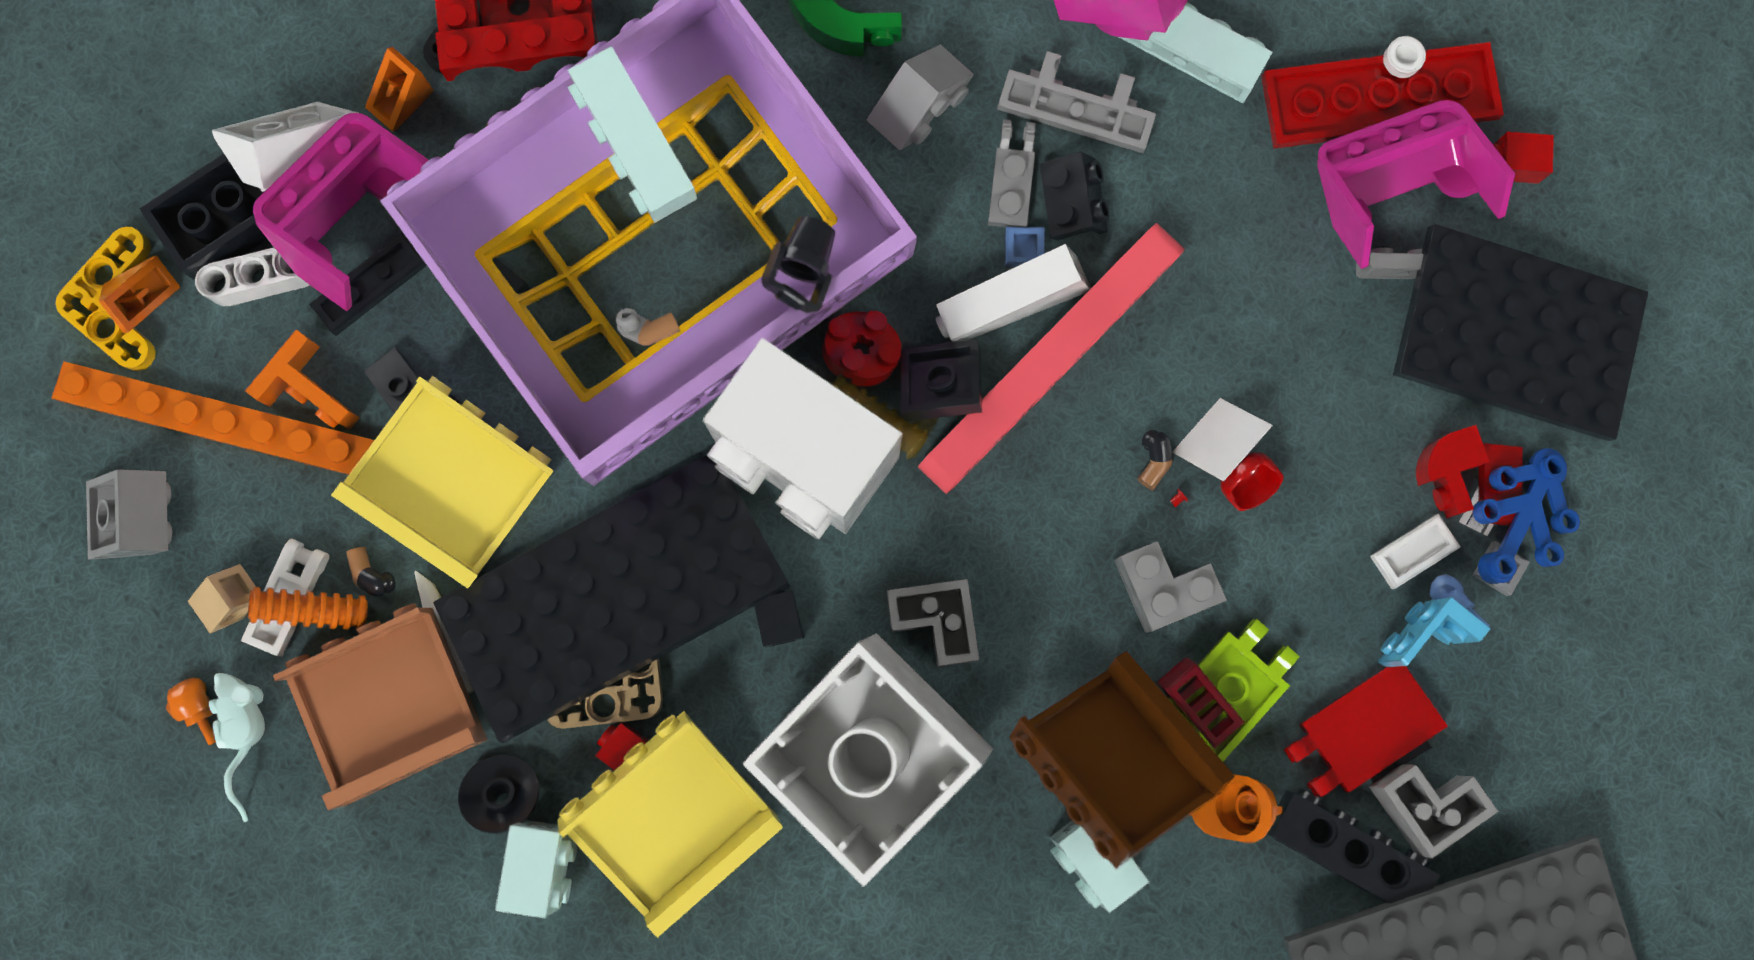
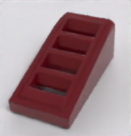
(1177, 678)

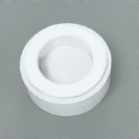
(1404, 56)

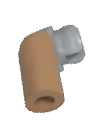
(643, 330)

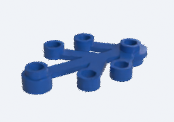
(1528, 513)

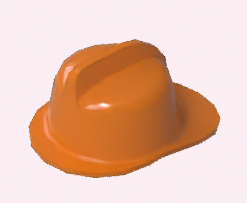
(1240, 811)

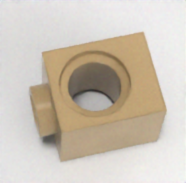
(223, 598)

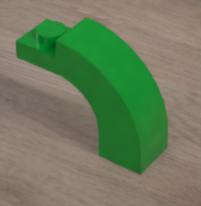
(846, 30)

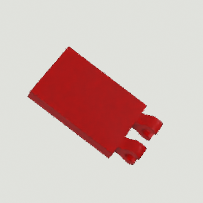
(1367, 730)

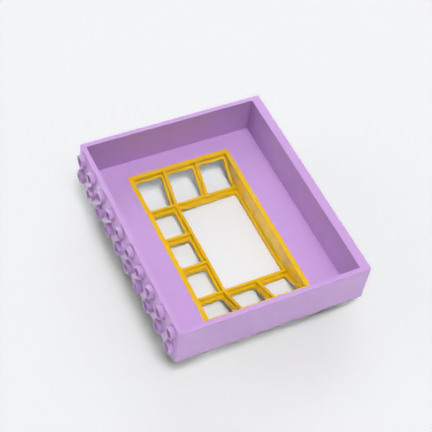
(546, 163)

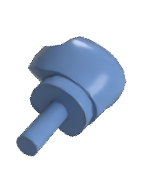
(1448, 586)

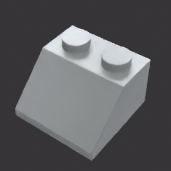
(127, 514)

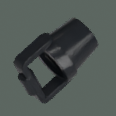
(804, 258)

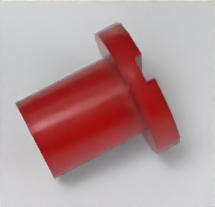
(1178, 498)

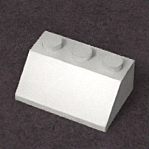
(271, 143)

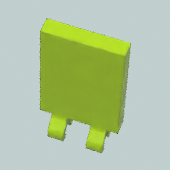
(1243, 681)

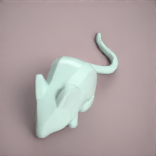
(238, 723)

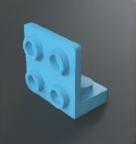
(1442, 619)

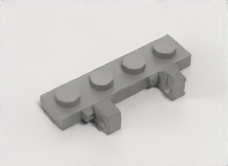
(1103, 118)

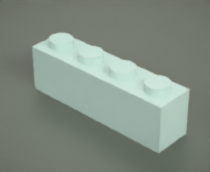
(1209, 52)
(632, 134)

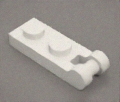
(275, 637)

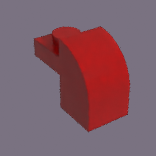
(1443, 463)

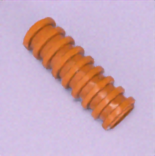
(307, 608)

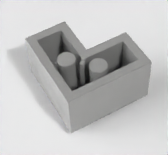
(917, 94)
(1158, 595)
(945, 610)
(1430, 817)

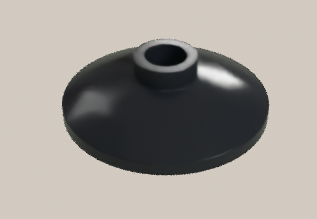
(487, 782)

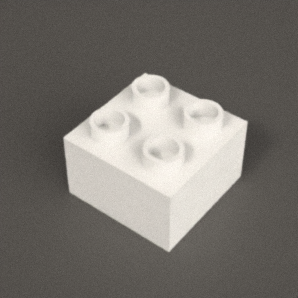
(802, 438)
(868, 757)

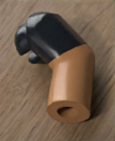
(1160, 458)
(366, 577)

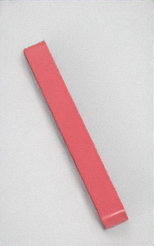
(1051, 358)

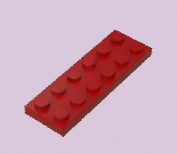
(1345, 96)

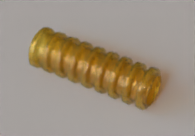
(912, 437)

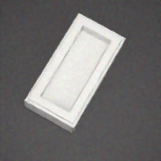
(1415, 551)

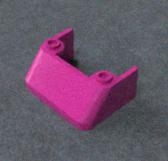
(1405, 153)
(323, 187)

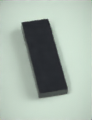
(372, 283)

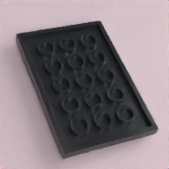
(1521, 333)

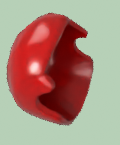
(1252, 481)

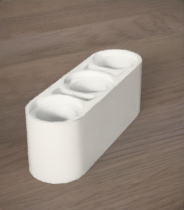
(239, 276)

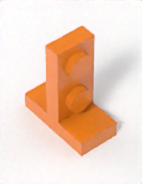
(285, 371)

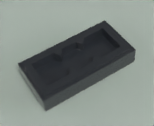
(392, 378)

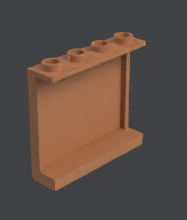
(383, 704)

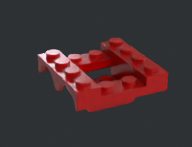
(511, 40)

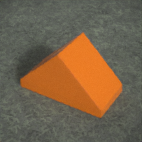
(397, 90)
(137, 293)

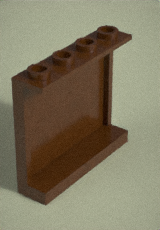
(1121, 760)

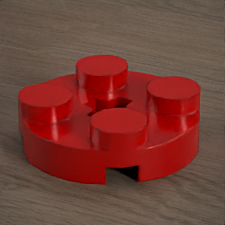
(863, 328)

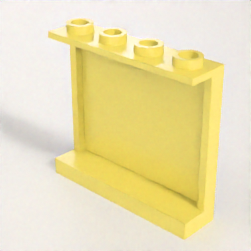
(444, 481)
(669, 822)

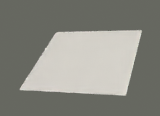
(1222, 439)

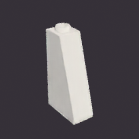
(1013, 295)

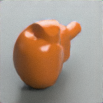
(190, 703)

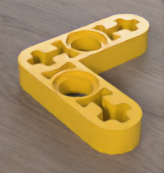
(85, 288)

